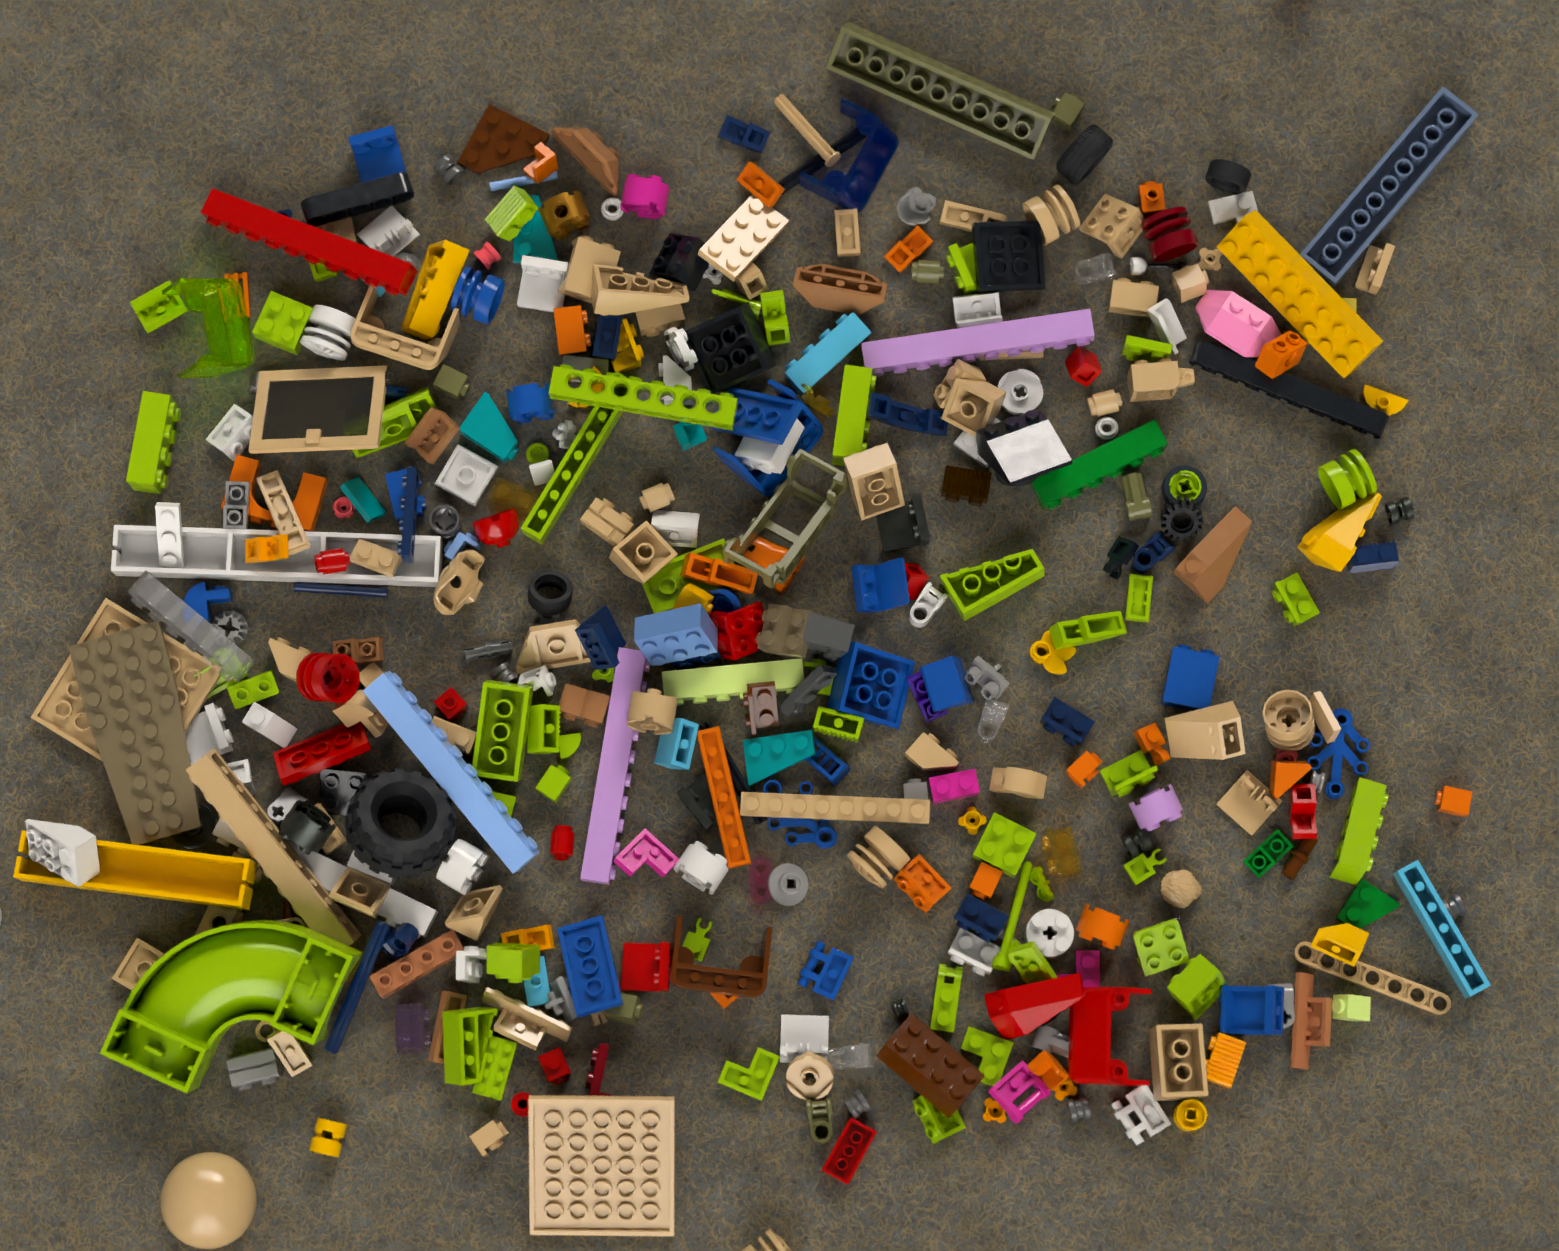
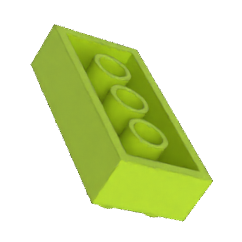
(497, 1068)

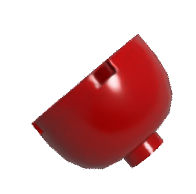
(497, 528)

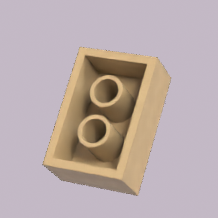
(874, 481)
(1178, 1062)

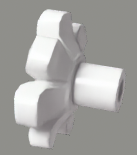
(565, 434)

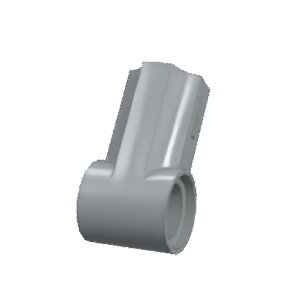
(1051, 1041)

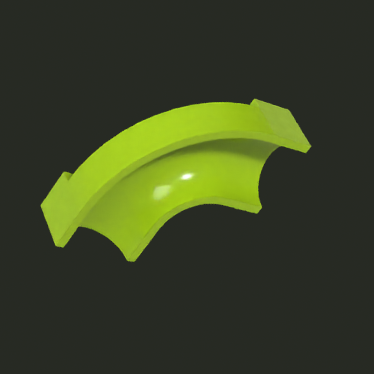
(222, 978)

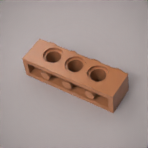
(417, 964)

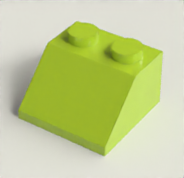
(1196, 986)

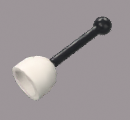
(1139, 266)

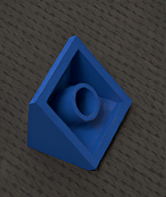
(946, 684)

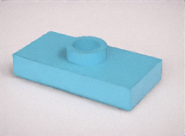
(538, 987)

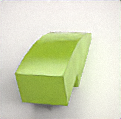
(1087, 629)

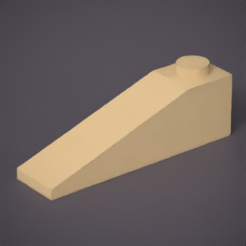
(627, 293)

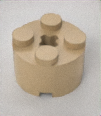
(651, 712)

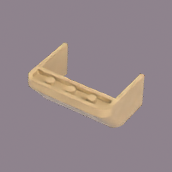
(370, 335)

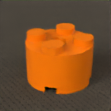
(1102, 926)

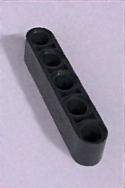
(357, 199)

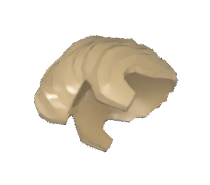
(1180, 888)

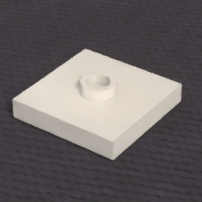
(466, 475)

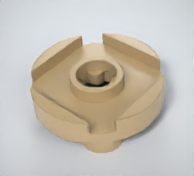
(810, 1088)

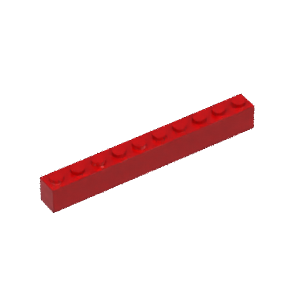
(309, 242)

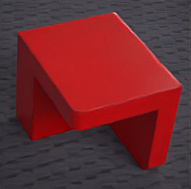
(1083, 366)
(915, 580)

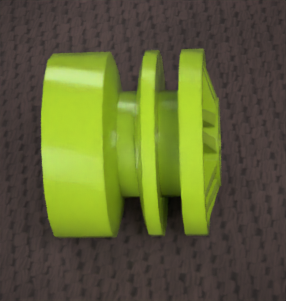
(1347, 479)

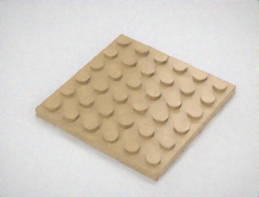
(63, 705)
(602, 1165)

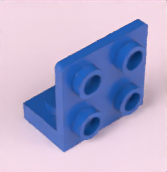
(377, 153)
(880, 586)

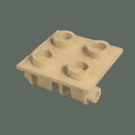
(1248, 802)

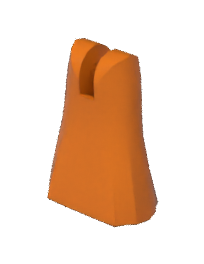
(768, 553)

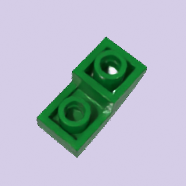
(1268, 853)

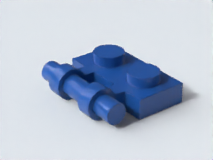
(832, 973)

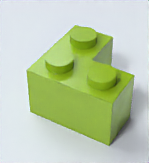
(513, 961)

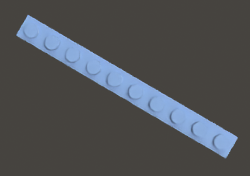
(451, 771)

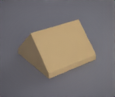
(360, 892)
(474, 911)

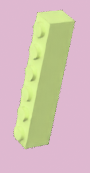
(730, 680)

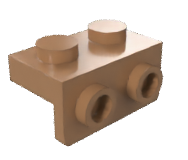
(432, 434)

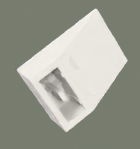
(63, 850)

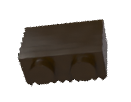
(966, 485)

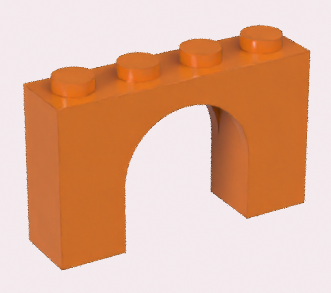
(306, 504)

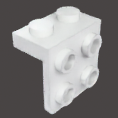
(208, 733)

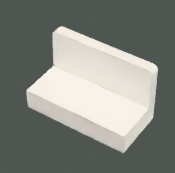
(1167, 324)
(677, 527)

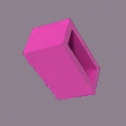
(953, 786)

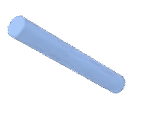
(518, 181)

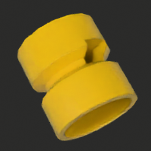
(1189, 1115)
(327, 1146)

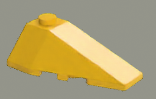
(1334, 539)

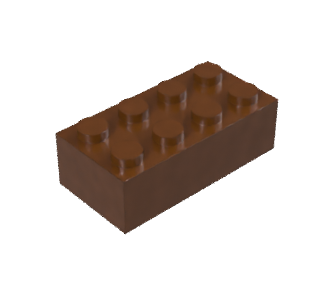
(930, 1065)

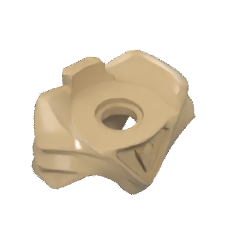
(466, 567)

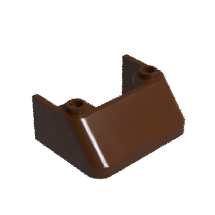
(746, 982)

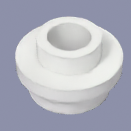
(611, 202)
(1106, 421)

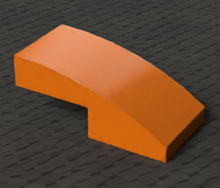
(909, 249)

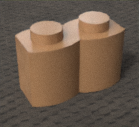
(584, 705)

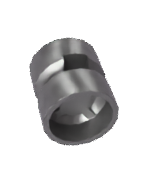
(445, 522)

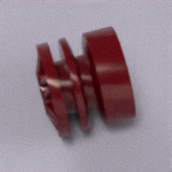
(1169, 234)

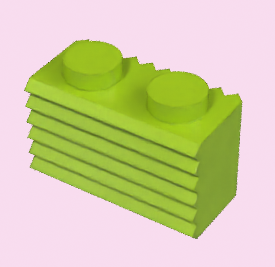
(511, 213)
(838, 724)
(544, 729)

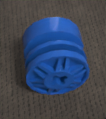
(473, 294)

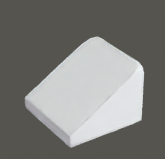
(542, 472)

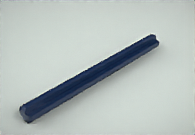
(357, 986)

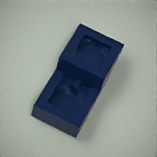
(743, 134)

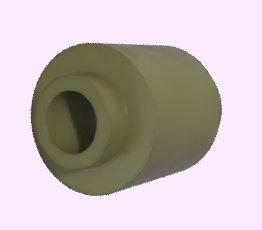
(927, 271)

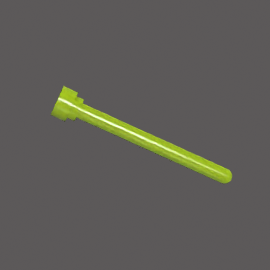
(1001, 960)

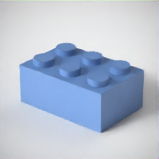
(676, 635)

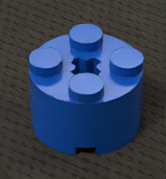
(530, 402)

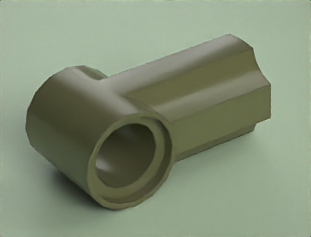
(1136, 500)

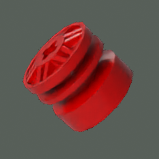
(327, 677)

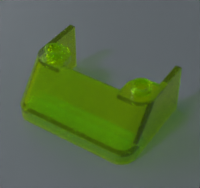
(224, 321)

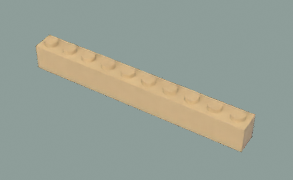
(270, 850)

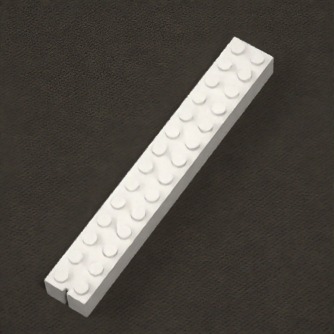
(221, 556)

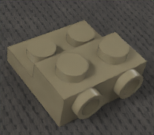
(783, 631)

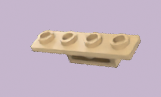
(522, 1022)

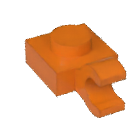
(1150, 741)

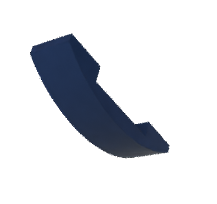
(905, 416)

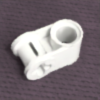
(929, 602)

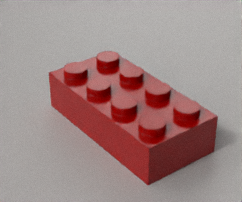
(849, 1151)

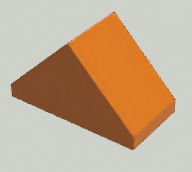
(1285, 774)

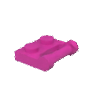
(1015, 1084)

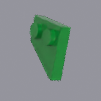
(1366, 905)

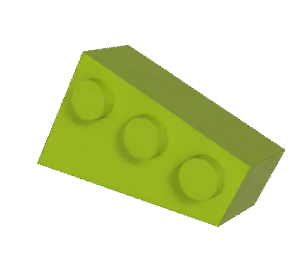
(465, 1043)

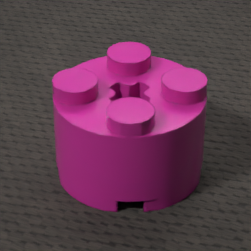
(645, 196)

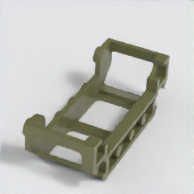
(780, 571)

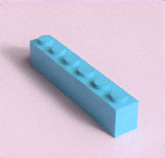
(1441, 929)

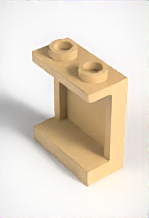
(580, 268)

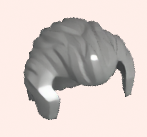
(915, 206)

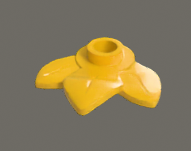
(1053, 659)

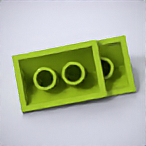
(401, 419)

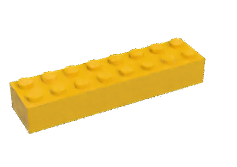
(1299, 293)

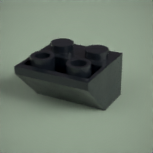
(680, 261)

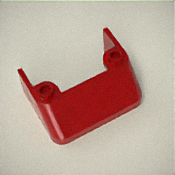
(1091, 1037)

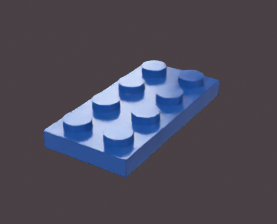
(763, 416)
(590, 966)

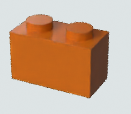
(570, 330)

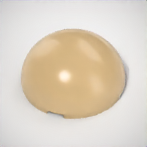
(208, 1200)

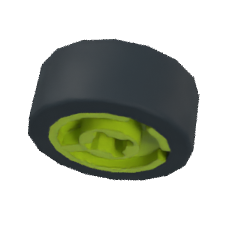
(1187, 476)

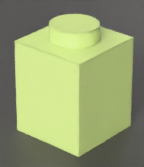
(1351, 1007)

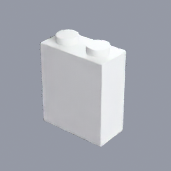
(766, 455)

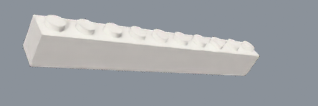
(396, 906)

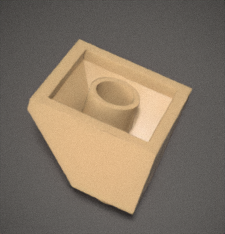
(973, 404)
(642, 553)

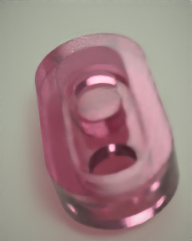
(759, 880)

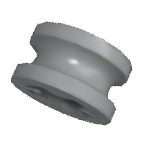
(1318, 780)

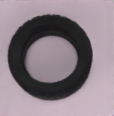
(1084, 154)

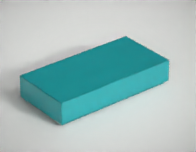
(363, 499)

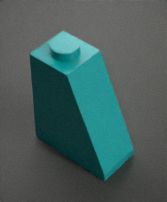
(489, 430)

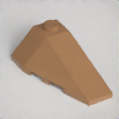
(1212, 559)

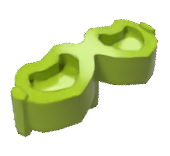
(1042, 890)

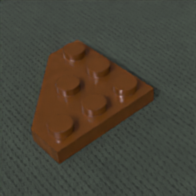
(500, 141)

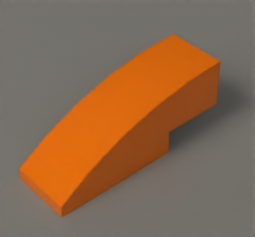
(718, 574)

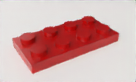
(321, 752)

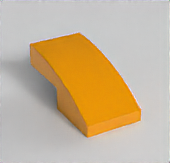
(266, 548)
(538, 935)

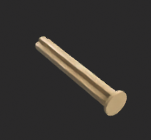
(807, 130)

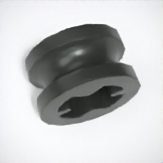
(900, 1009)

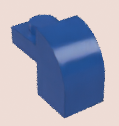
(200, 598)

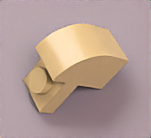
(361, 709)
(1018, 782)

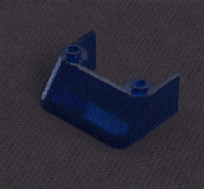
(857, 186)

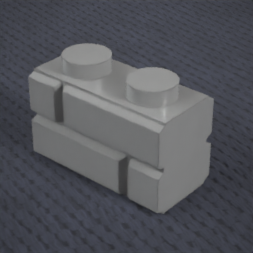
(253, 1068)

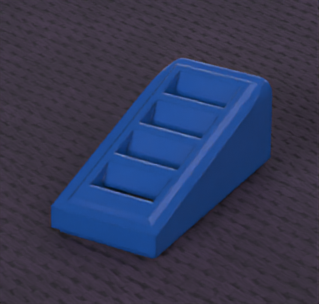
(839, 774)

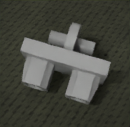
(988, 677)
(561, 999)

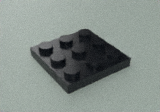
(1008, 256)

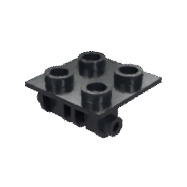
(338, 788)

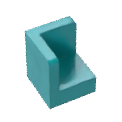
(689, 434)

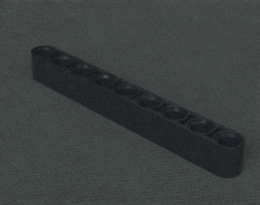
(1290, 388)

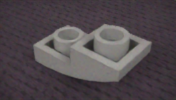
(236, 505)

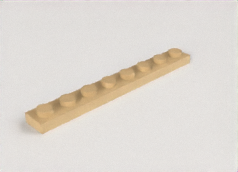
(835, 807)

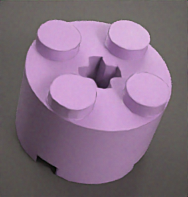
(1156, 807)

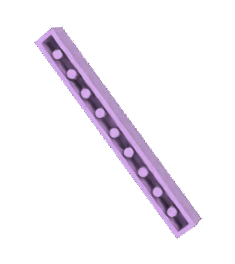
(978, 341)
(613, 771)

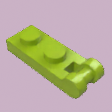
(946, 999)

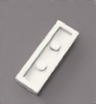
(169, 535)

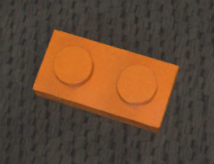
(760, 184)

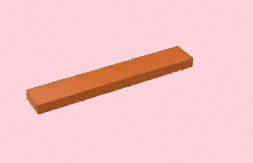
(723, 797)

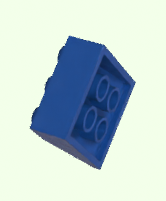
(871, 685)

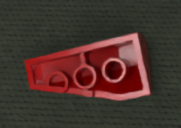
(1026, 1007)

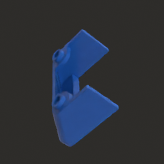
(810, 435)

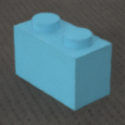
(676, 748)

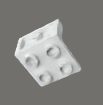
(541, 283)

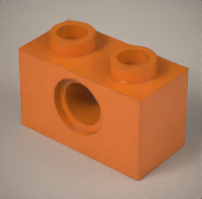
(1281, 354)

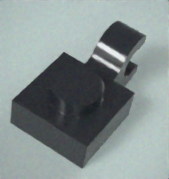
(1119, 554)

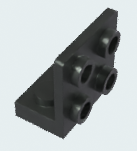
(904, 526)
(699, 802)

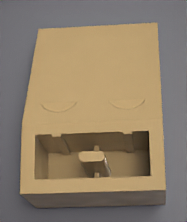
(1206, 733)

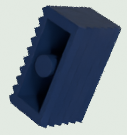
(1373, 557)

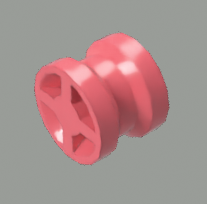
(487, 255)

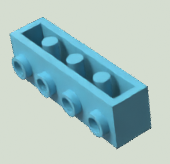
(827, 353)

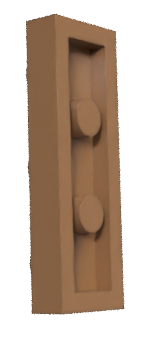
(448, 1002)

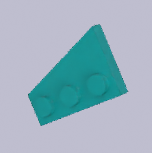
(534, 239)
(775, 753)

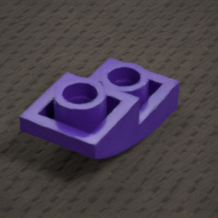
(921, 696)

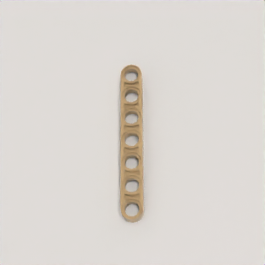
(1382, 985)

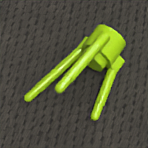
(755, 305)

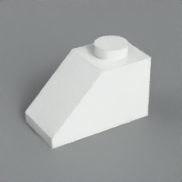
(269, 725)

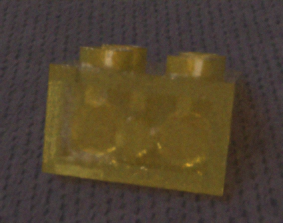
(1062, 852)

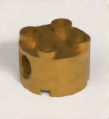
(563, 205)

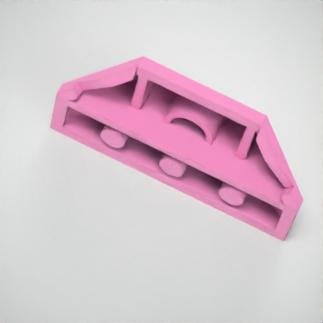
(1236, 322)

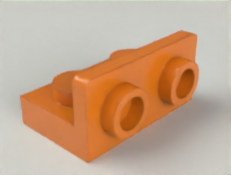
(922, 883)

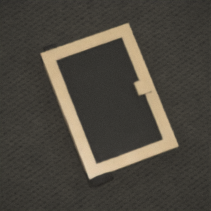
(318, 409)

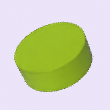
(537, 453)

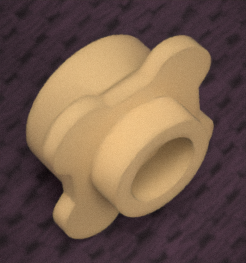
(1209, 265)

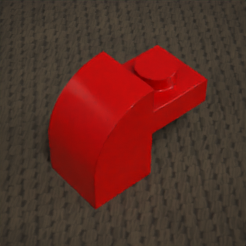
(1302, 811)

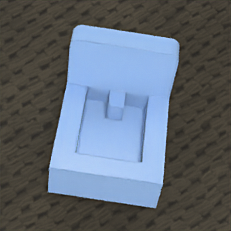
(459, 543)

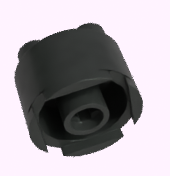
(306, 827)

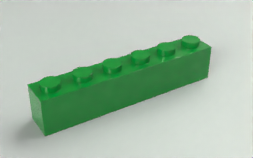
(1099, 464)

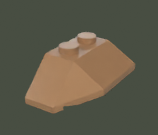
(592, 155)
(839, 288)

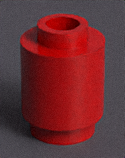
(331, 561)
(562, 842)
(515, 1107)

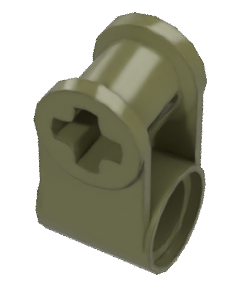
(820, 1118)

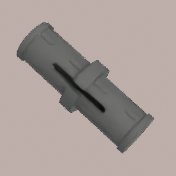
(488, 650)

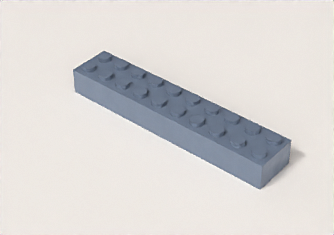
(1388, 186)

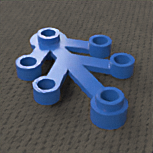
(1339, 750)
(817, 829)

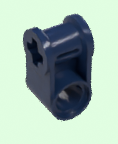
(1154, 550)
(399, 940)

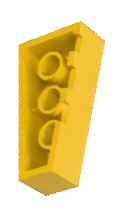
(434, 288)

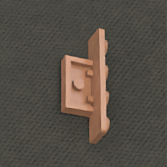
(1311, 1021)

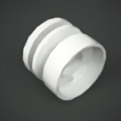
(328, 336)

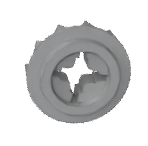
(238, 622)

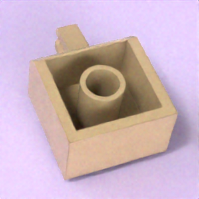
(1157, 379)

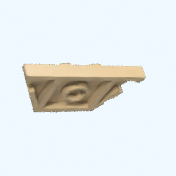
(551, 646)

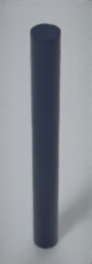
(340, 589)

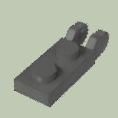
(807, 690)

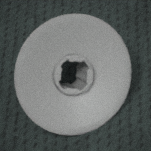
(778, 884)

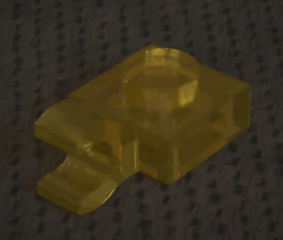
(818, 403)

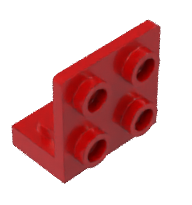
(738, 630)
(646, 967)

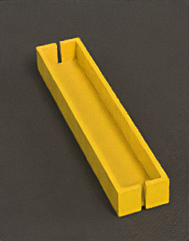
(156, 874)

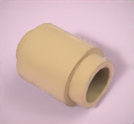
(1104, 403)
(656, 497)

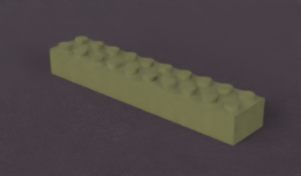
(940, 90)

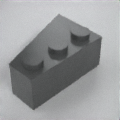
(827, 637)

